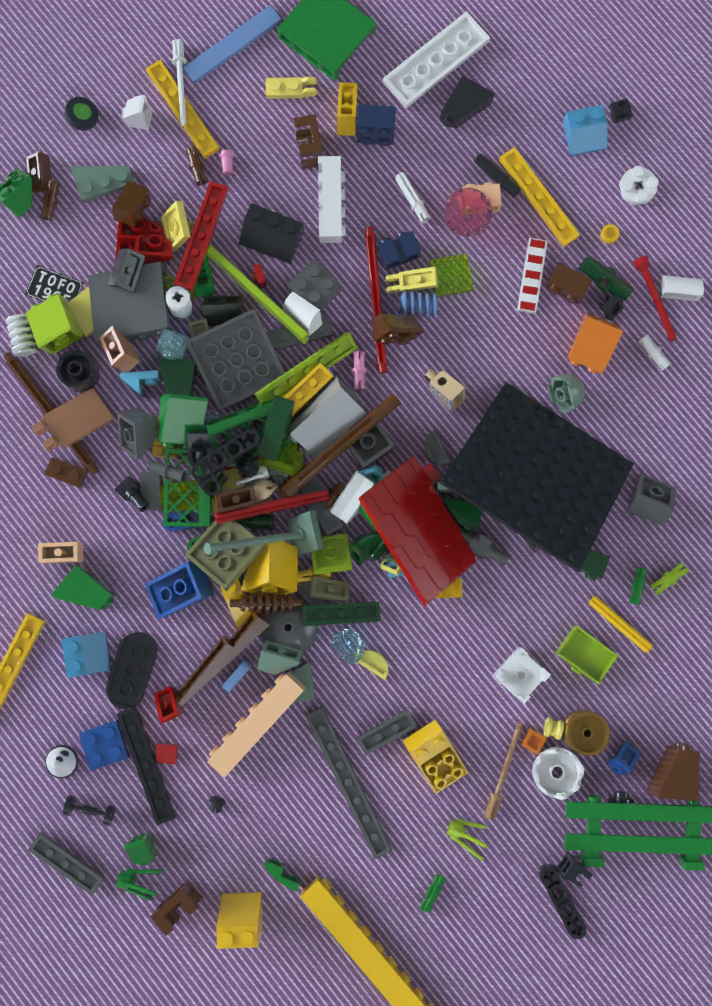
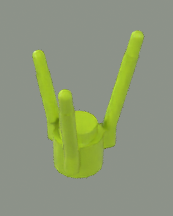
(457, 831)

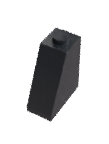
(465, 102)

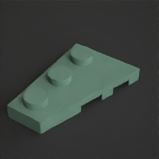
(100, 180)

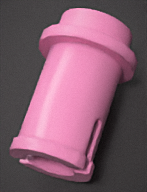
(226, 161)

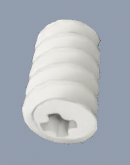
(179, 302)
(19, 335)

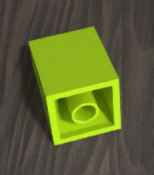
(54, 324)

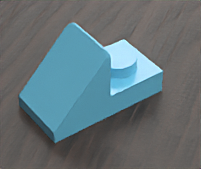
(136, 379)

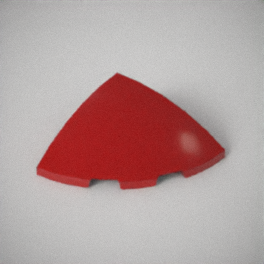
(145, 239)

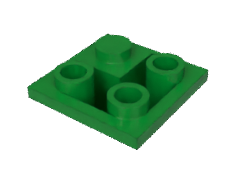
(17, 192)

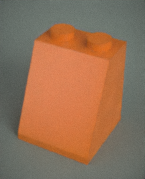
(594, 343)

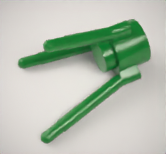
(127, 882)

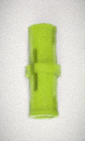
(669, 578)

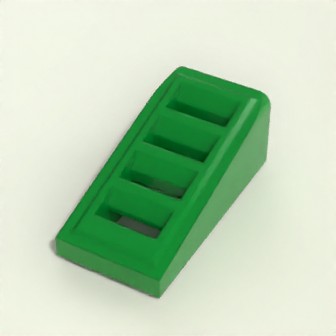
(205, 287)

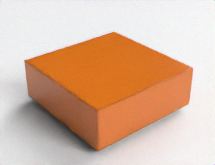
(533, 741)

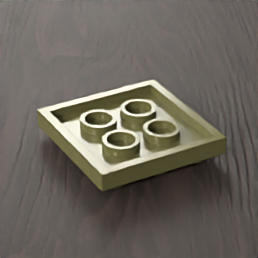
(224, 565)

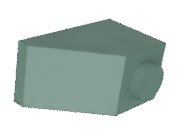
(278, 657)

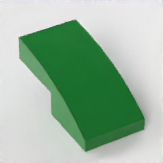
(276, 870)

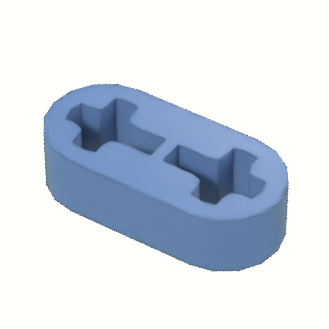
(236, 676)

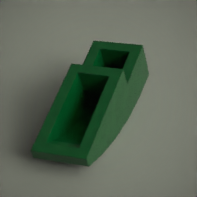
(277, 428)

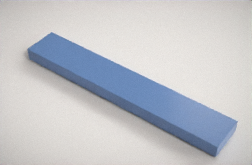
(232, 44)

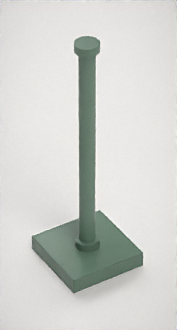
(303, 533)

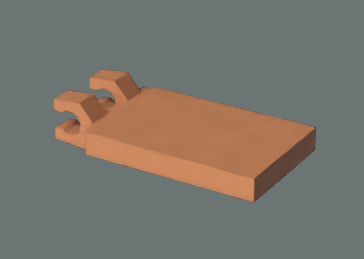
(73, 420)

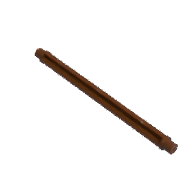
(44, 404)

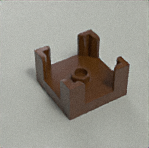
(309, 135)
(165, 913)

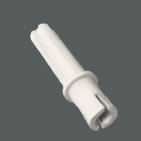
(416, 203)

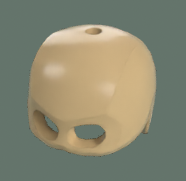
(263, 489)

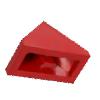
(167, 705)

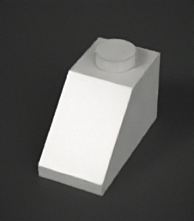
(137, 113)

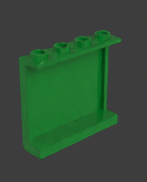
(326, 32)

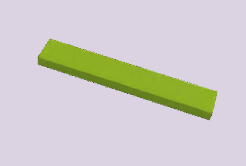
(326, 356)

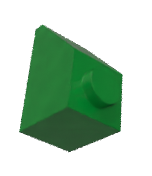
(141, 849)

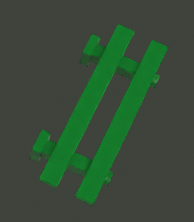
(593, 841)

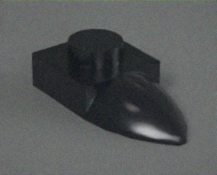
(196, 445)

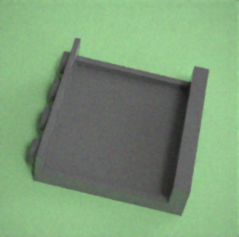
(134, 313)

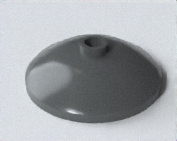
(298, 637)

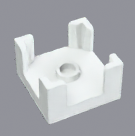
(521, 674)

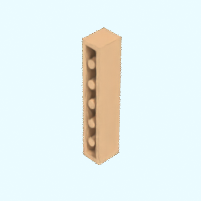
(256, 724)

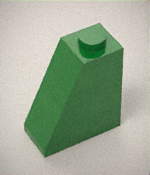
(84, 589)

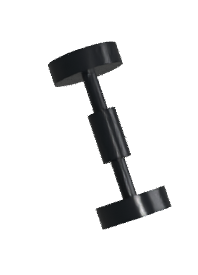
(70, 805)

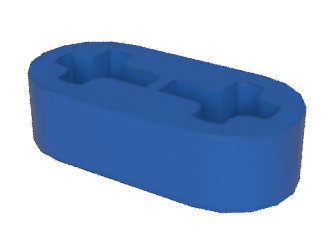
(176, 516)

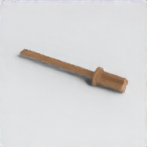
(495, 798)

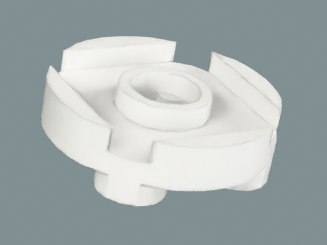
(642, 176)

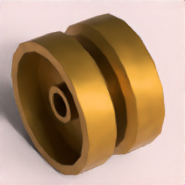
(597, 732)

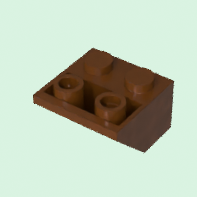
(395, 328)

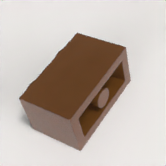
(131, 204)
(568, 283)

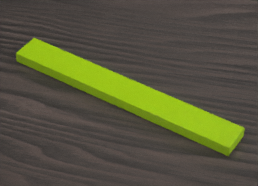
(257, 294)

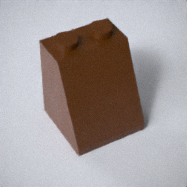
(677, 774)

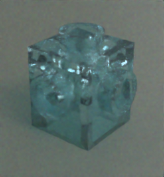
(172, 344)

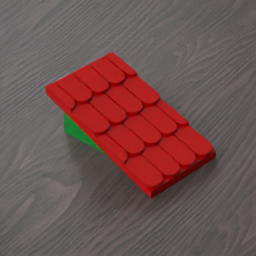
(417, 530)

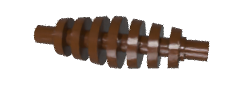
(266, 603)

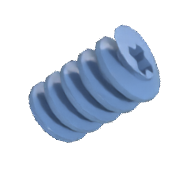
(418, 304)

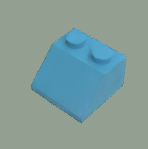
(586, 130)
(86, 654)

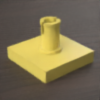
(176, 225)

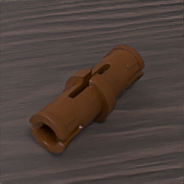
(196, 166)
(50, 200)

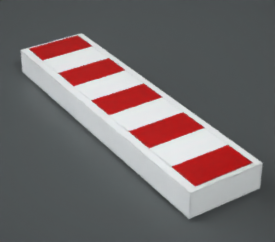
(532, 275)

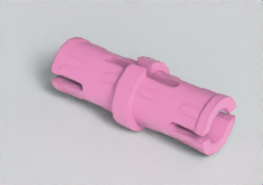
(359, 371)

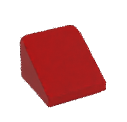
(167, 753)

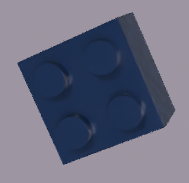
(376, 124)

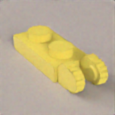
(290, 87)
(413, 280)

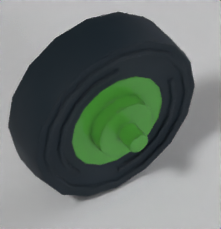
(81, 113)

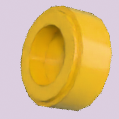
(609, 234)

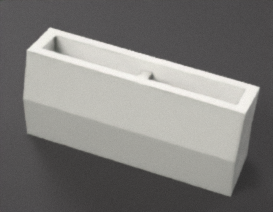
(348, 503)

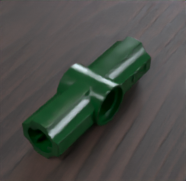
(597, 271)

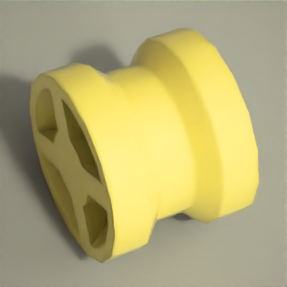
(553, 728)

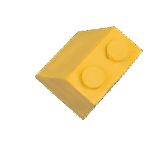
(273, 570)
(239, 920)

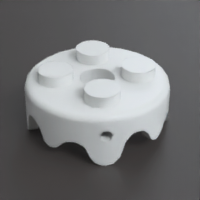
(571, 774)

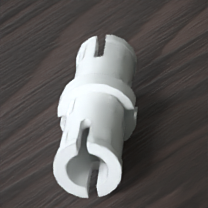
(654, 352)

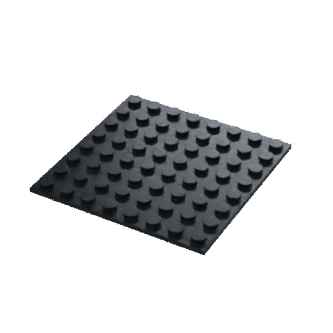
(539, 476)

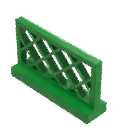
(237, 419)
(204, 502)

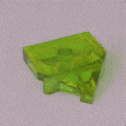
(289, 463)

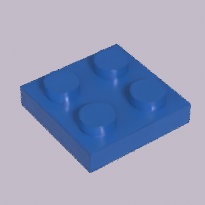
(103, 745)

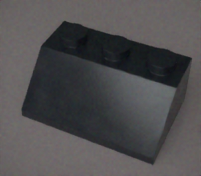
(271, 233)

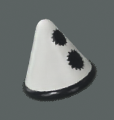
(61, 761)

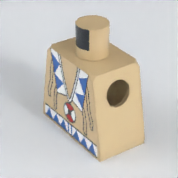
(446, 389)

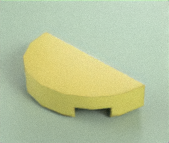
(375, 663)

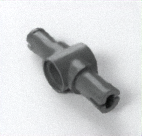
(484, 547)

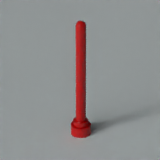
(642, 265)

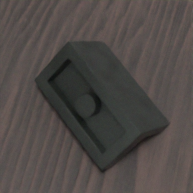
(126, 269)
(221, 308)

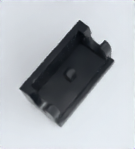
(570, 868)

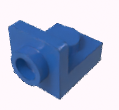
(624, 759)

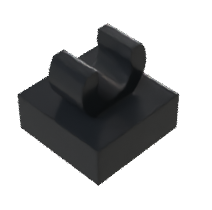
(620, 110)
(612, 306)

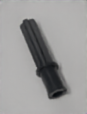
(500, 178)

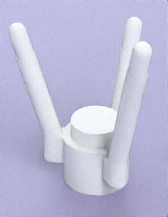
(262, 474)

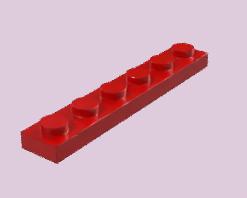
(201, 236)

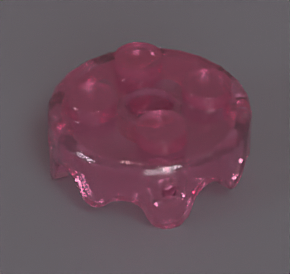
(481, 212)

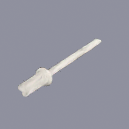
(179, 61)

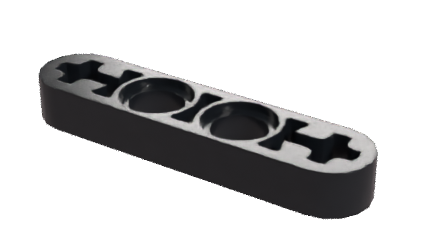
(562, 901)

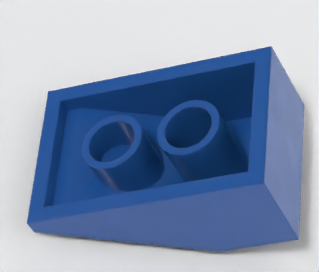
(178, 589)

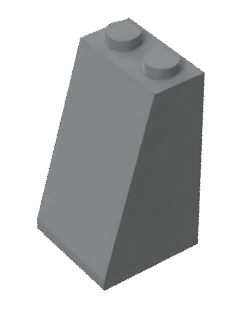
(327, 418)

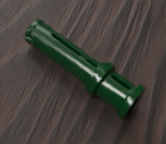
(258, 522)

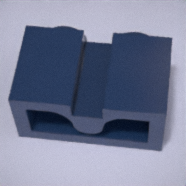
(399, 250)

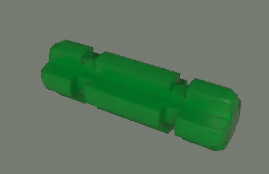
(638, 586)
(433, 893)

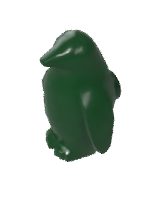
(367, 547)

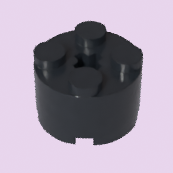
(67, 369)

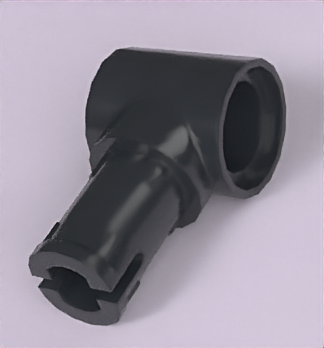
(129, 490)

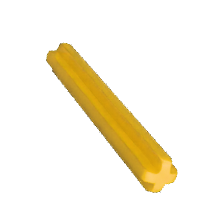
(620, 624)

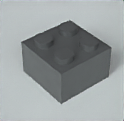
(315, 285)
(371, 447)

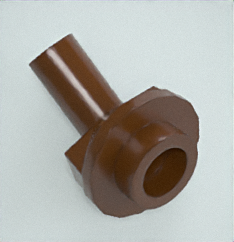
(334, 493)

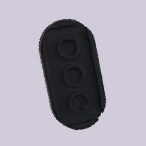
(131, 670)

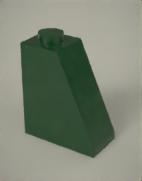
(178, 375)

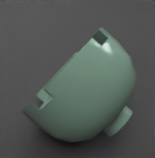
(566, 392)

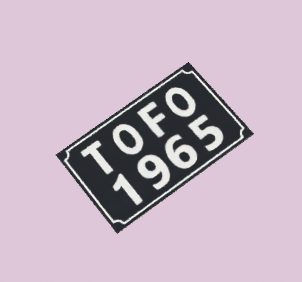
(48, 282)

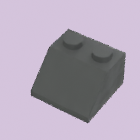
(136, 431)
(652, 500)

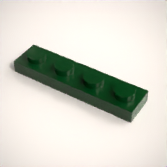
(341, 614)

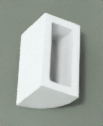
(681, 288)
(303, 313)

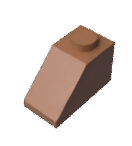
(119, 350)

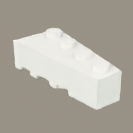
(331, 199)

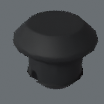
(216, 803)

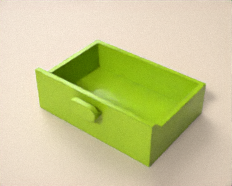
(586, 655)

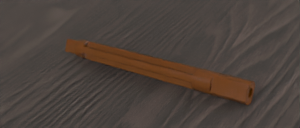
(341, 445)

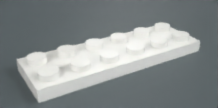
(436, 59)

